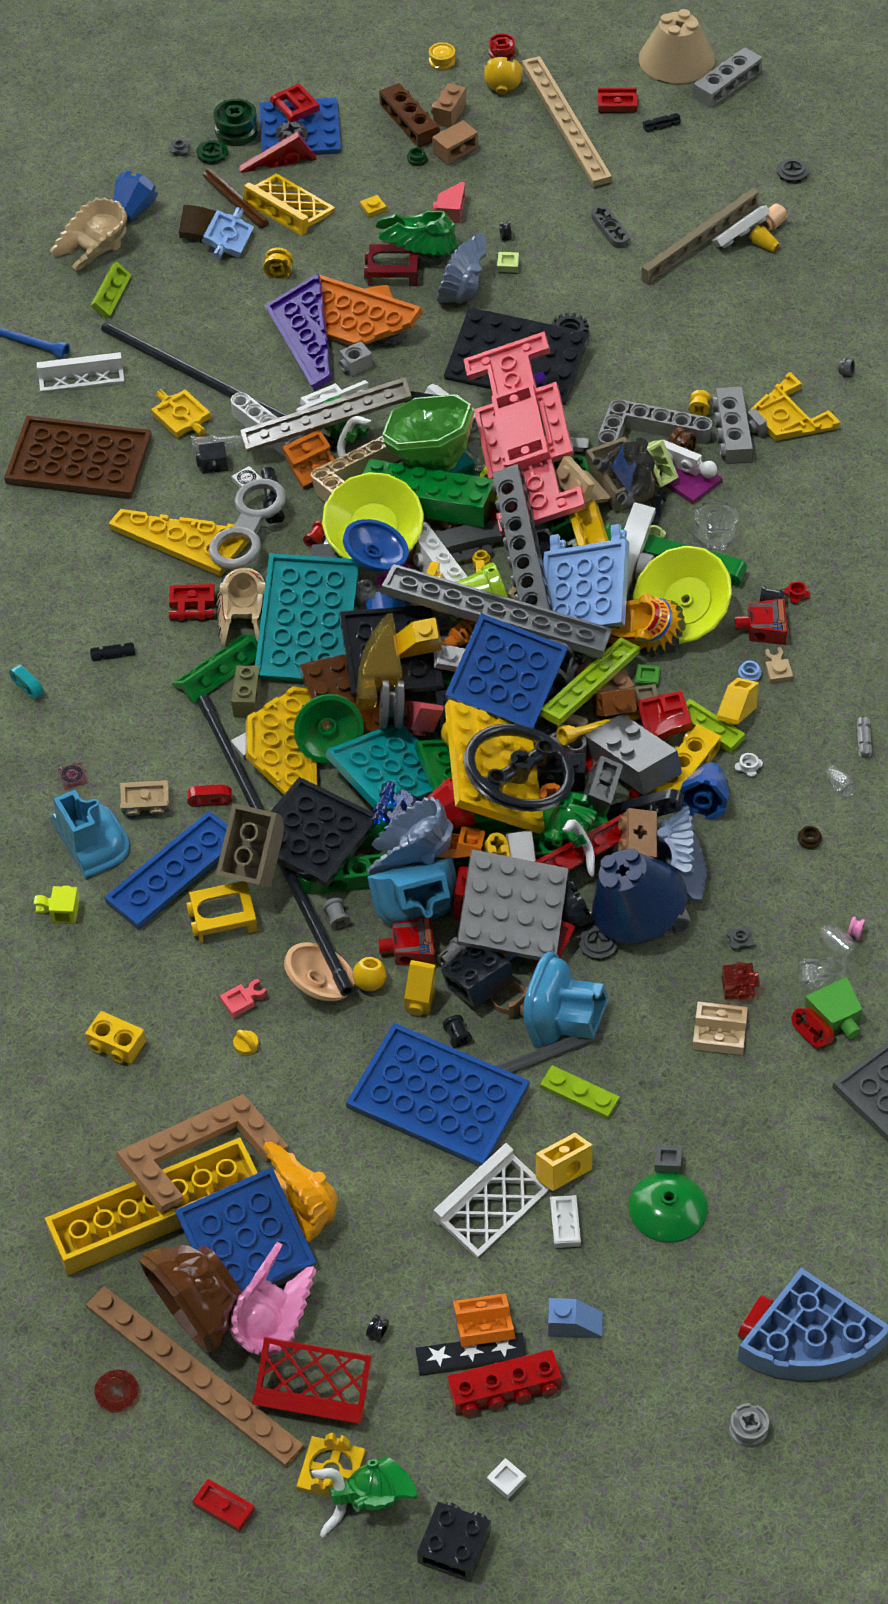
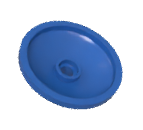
(375, 545)

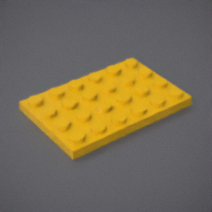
(494, 753)

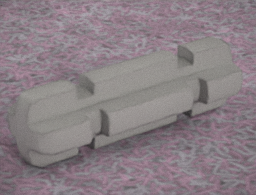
(864, 737)

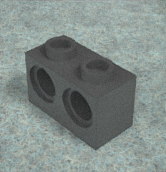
(602, 784)

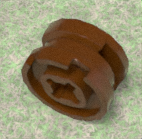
(683, 439)

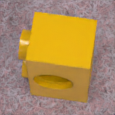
(563, 1161)

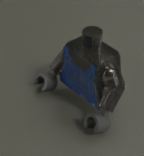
(632, 466)

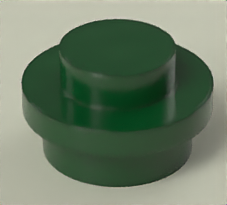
(416, 156)

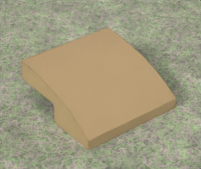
(720, 1018)

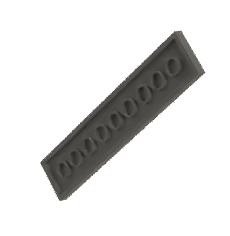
(470, 602)

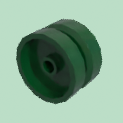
(235, 122)

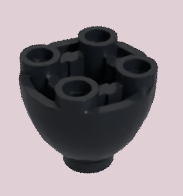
(573, 907)

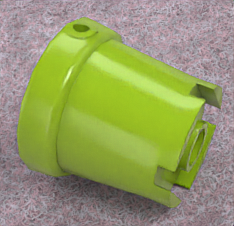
(487, 580)

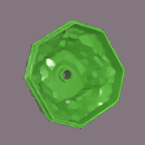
(430, 431)

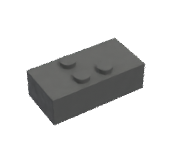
(644, 757)

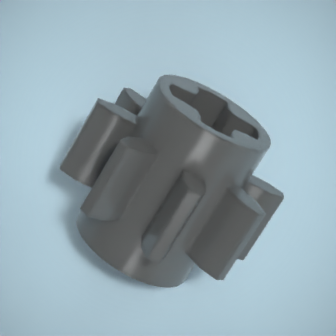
(445, 623)

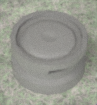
(749, 1425)

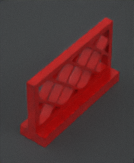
(310, 1404)

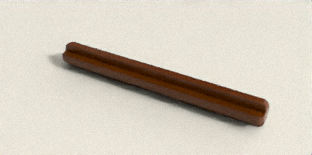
(235, 198)

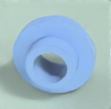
(752, 667)

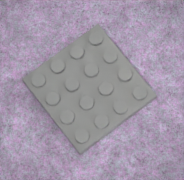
(512, 905)

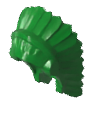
(424, 233)

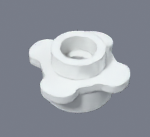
(748, 758)

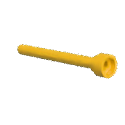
(568, 734)

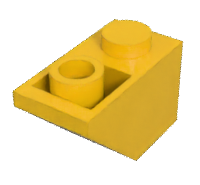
(738, 701)

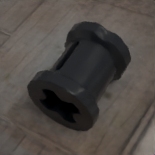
(771, 594)
(457, 1031)

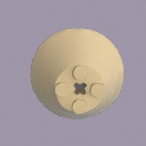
(677, 50)

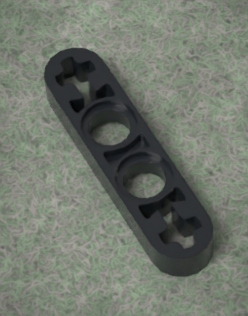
(668, 802)

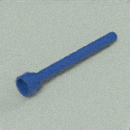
(57, 349)

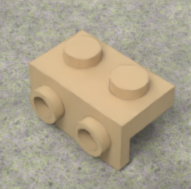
(144, 796)

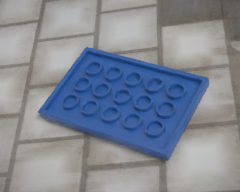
(438, 1094)

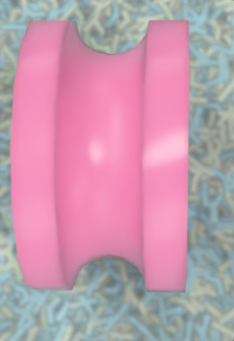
(856, 928)

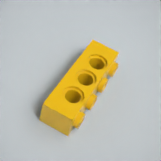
(697, 749)

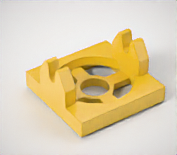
(319, 1445)

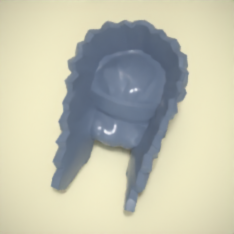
(463, 272)
(414, 836)
(682, 851)

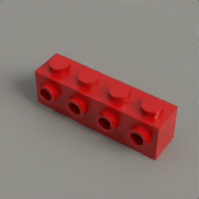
(504, 1383)

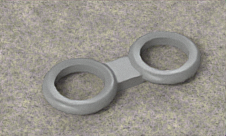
(247, 523)

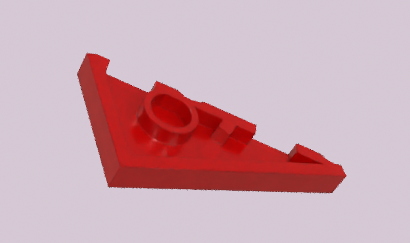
(283, 153)

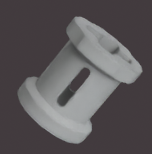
(336, 913)

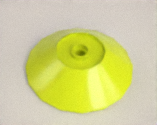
(374, 498)
(692, 575)

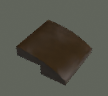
(195, 221)

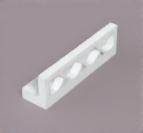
(80, 369)

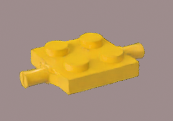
(180, 413)

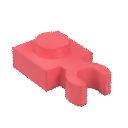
(241, 1000)

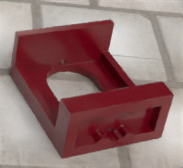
(391, 271)

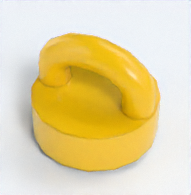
(245, 1042)

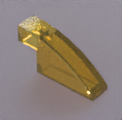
(378, 663)

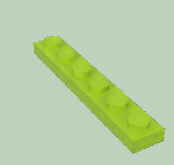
(589, 681)

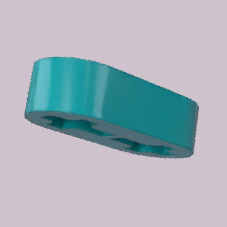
(26, 682)

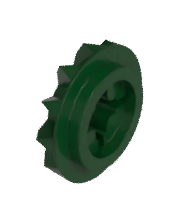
(204, 149)

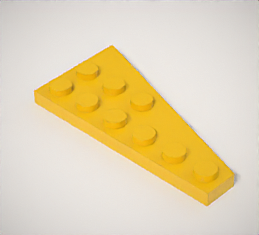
(181, 538)

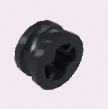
(505, 230)
(377, 1328)

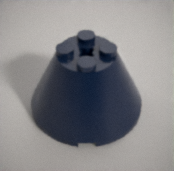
(637, 897)

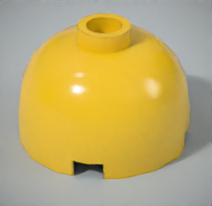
(502, 75)

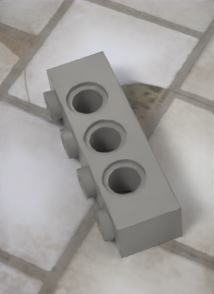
(727, 77)
(733, 425)

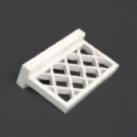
(470, 1190)

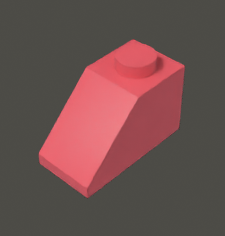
(451, 202)
(422, 717)

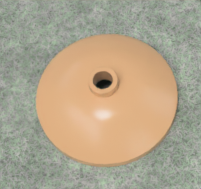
(311, 973)

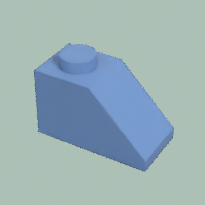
(573, 1319)

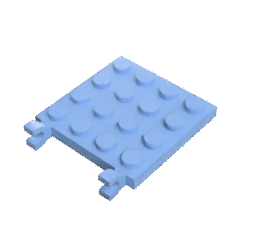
(590, 578)

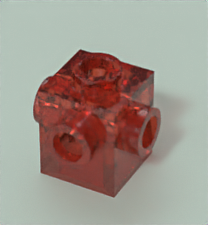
(739, 981)

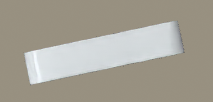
(252, 413)

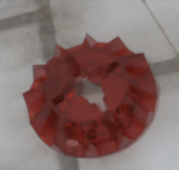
(116, 1379)

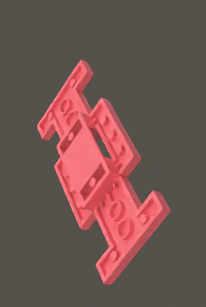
(513, 426)

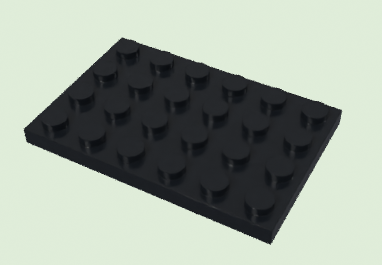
(488, 330)

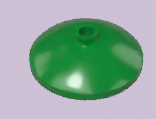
(343, 726)
(666, 1219)

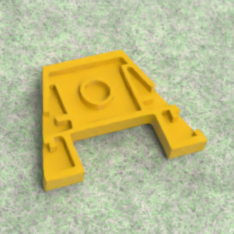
(785, 418)

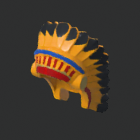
(651, 625)

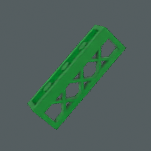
(218, 667)

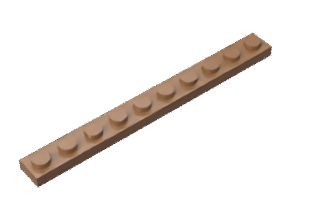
(195, 1377)

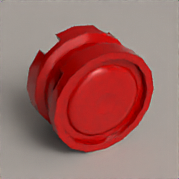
(502, 46)

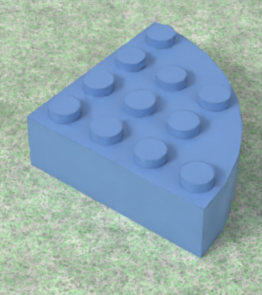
(812, 1333)

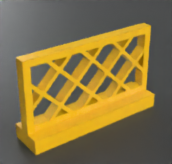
(284, 211)

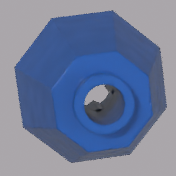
(134, 193)
(705, 789)

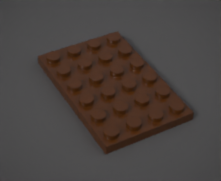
(78, 456)

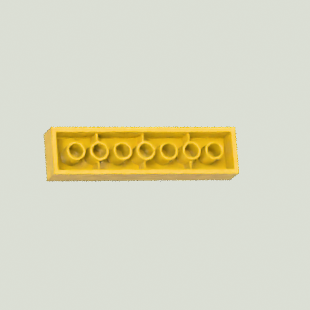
(129, 1219)

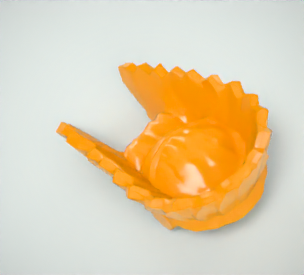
(307, 1192)

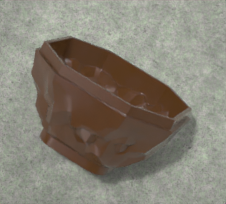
(194, 1290)

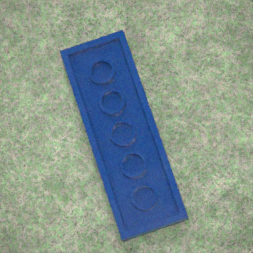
(169, 871)

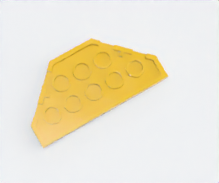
(272, 741)

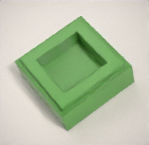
(647, 675)

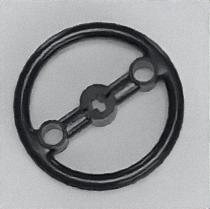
(519, 767)

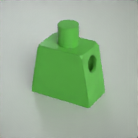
(837, 1007)

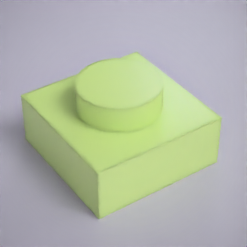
(508, 262)

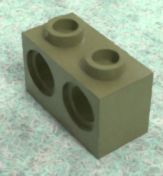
(246, 691)

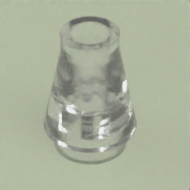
(841, 782)

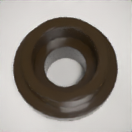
(810, 831)

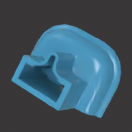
(89, 833)
(414, 891)
(560, 1004)

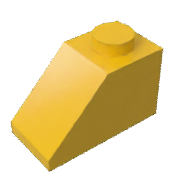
(419, 638)
(420, 988)

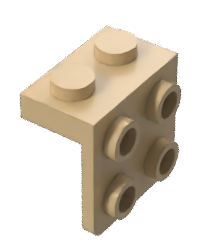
(572, 476)

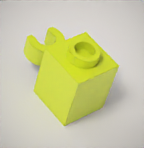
(61, 906)

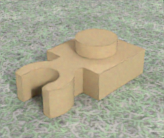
(777, 669)

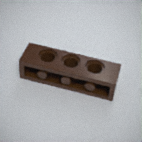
(408, 114)

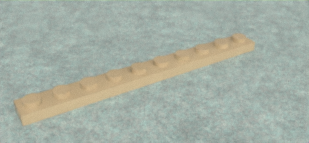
(566, 121)

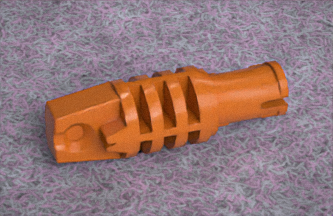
(460, 633)

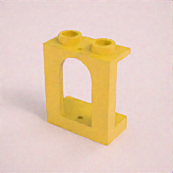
(205, 926)

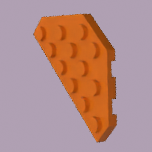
(363, 315)

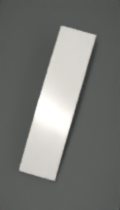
(637, 535)

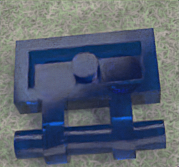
(399, 801)

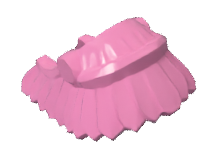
(268, 1310)

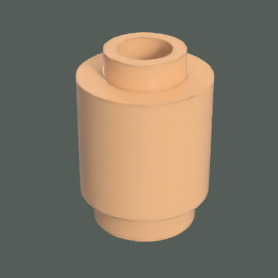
(775, 217)

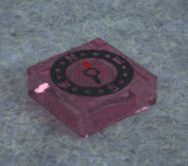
(72, 776)

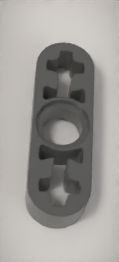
(610, 220)

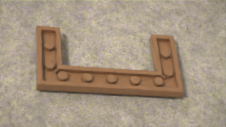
(142, 1158)

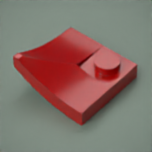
(665, 714)

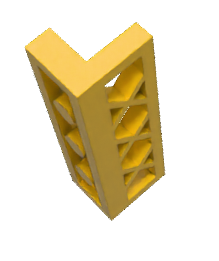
(588, 525)

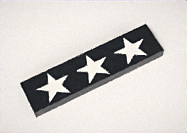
(453, 1357)

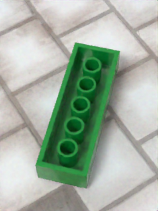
(443, 493)

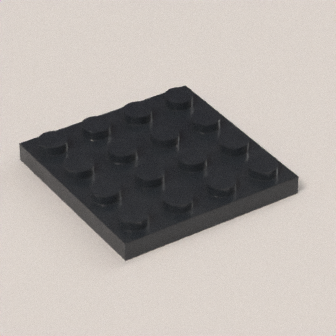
(357, 628)
(319, 831)

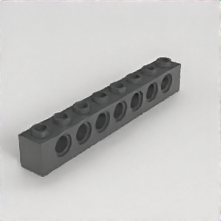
(513, 480)

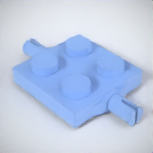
(228, 233)

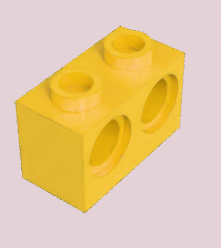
(118, 1033)

